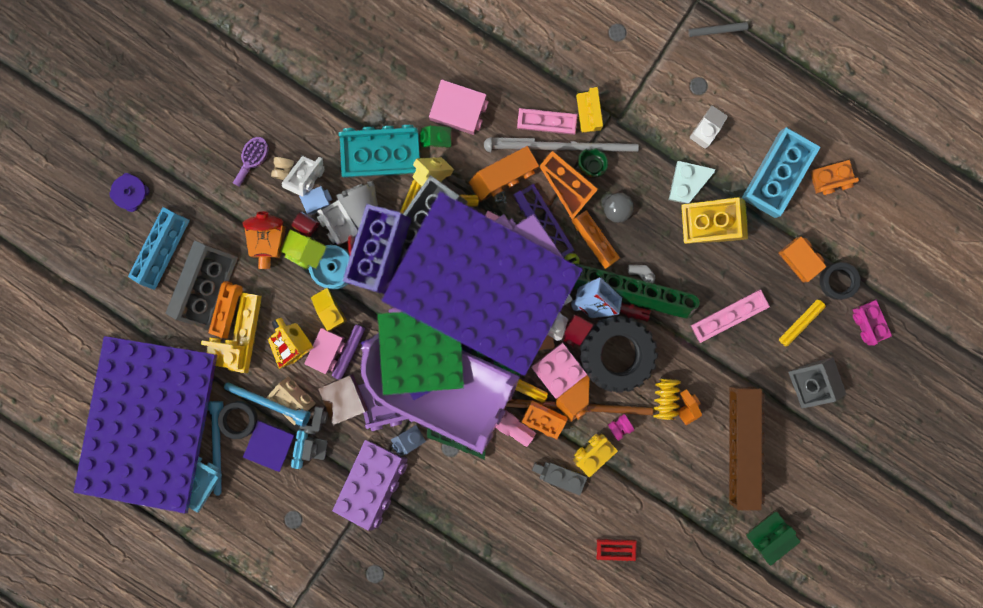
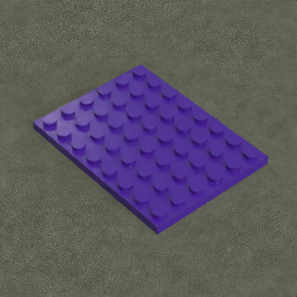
(481, 284)
(145, 424)

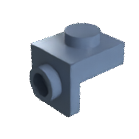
(408, 441)

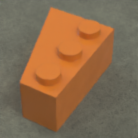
(504, 174)
(568, 184)

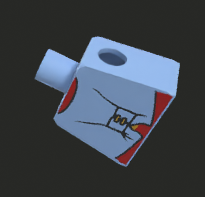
(597, 299)

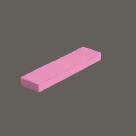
(730, 316)

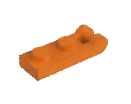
(225, 309)

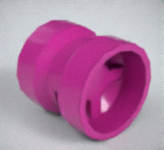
(621, 427)

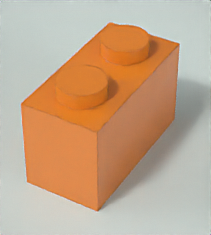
(802, 259)

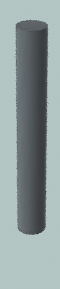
(718, 29)

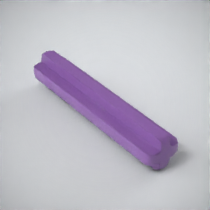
(348, 352)

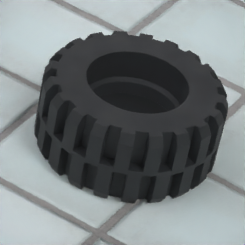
(643, 361)

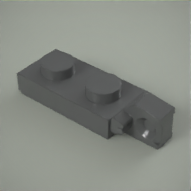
(560, 477)

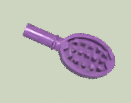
(252, 155)

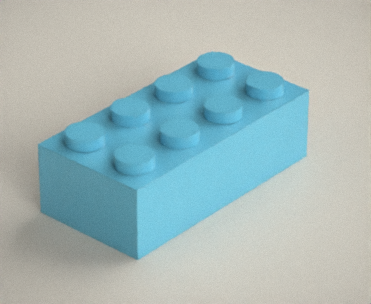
(780, 172)

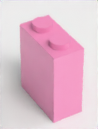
(458, 107)

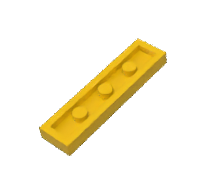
(246, 326)

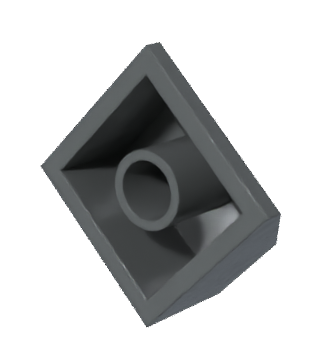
(817, 383)

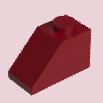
(576, 330)

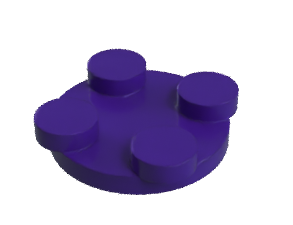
(128, 192)

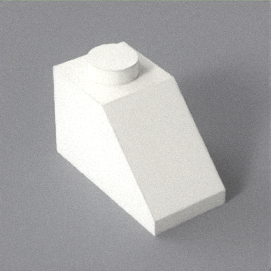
(708, 127)

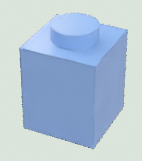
(315, 200)

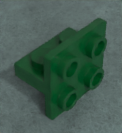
(773, 538)

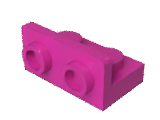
(871, 323)

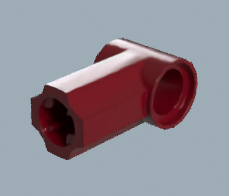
(305, 224)

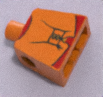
(265, 245)

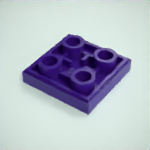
(269, 446)

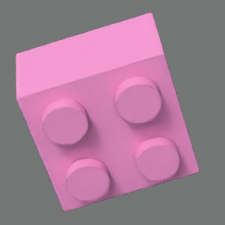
(558, 370)

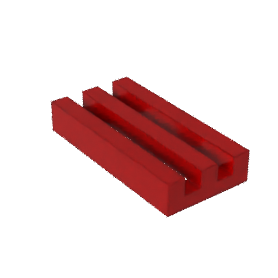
(599, 549)

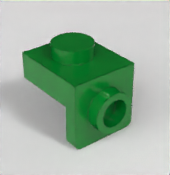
(435, 137)

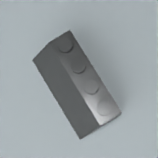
(200, 285)

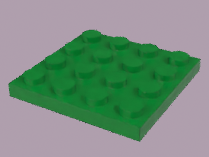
(417, 356)

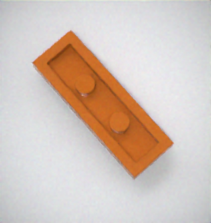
(595, 239)

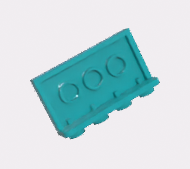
(379, 151)

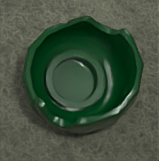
(592, 163)

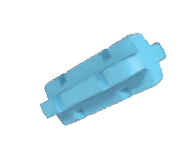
(297, 462)

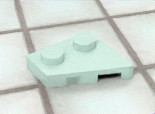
(688, 181)

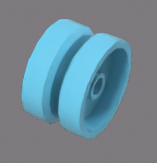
(331, 278)

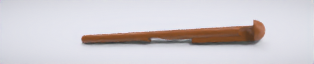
(520, 403)

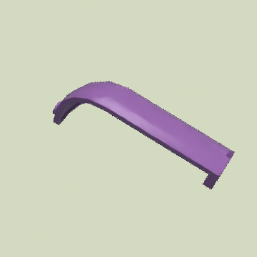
(459, 414)

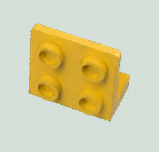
(595, 454)

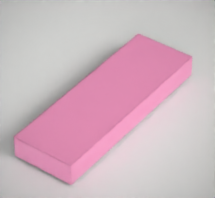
(547, 121)

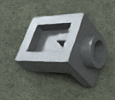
(314, 448)

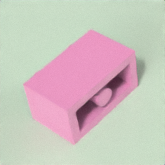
(325, 351)

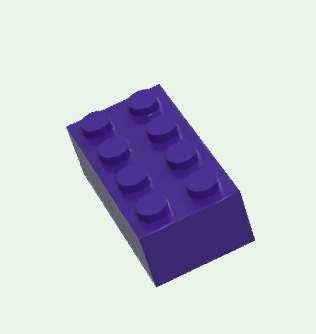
(377, 249)

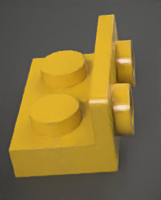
(589, 110)
(228, 353)

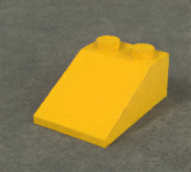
(715, 221)

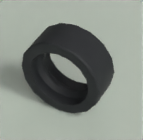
(854, 275)
(222, 420)

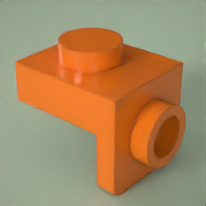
(690, 411)

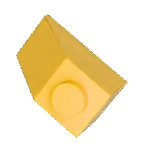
(328, 309)

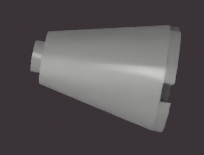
(355, 200)

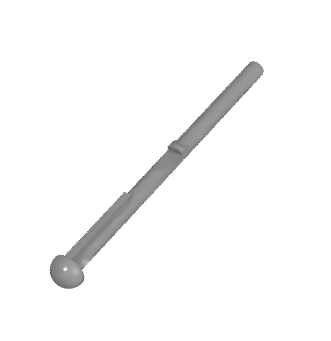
(519, 143)

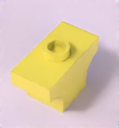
(431, 166)

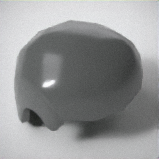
(618, 207)

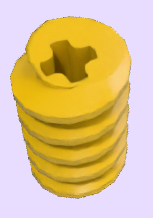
(667, 399)

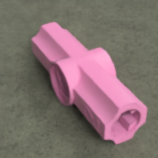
(512, 426)

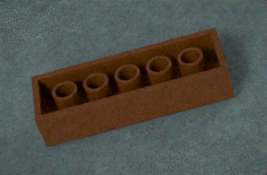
(746, 448)

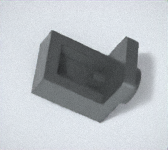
(319, 418)

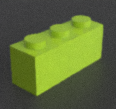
(302, 250)

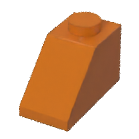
(575, 400)

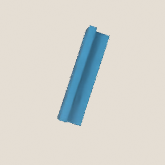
(159, 250)

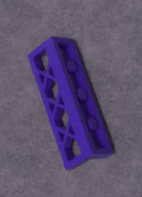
(527, 210)

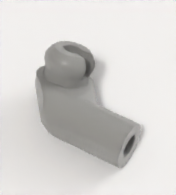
(643, 271)

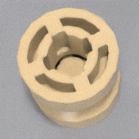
(284, 164)

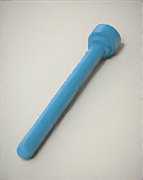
(214, 409)
(300, 417)

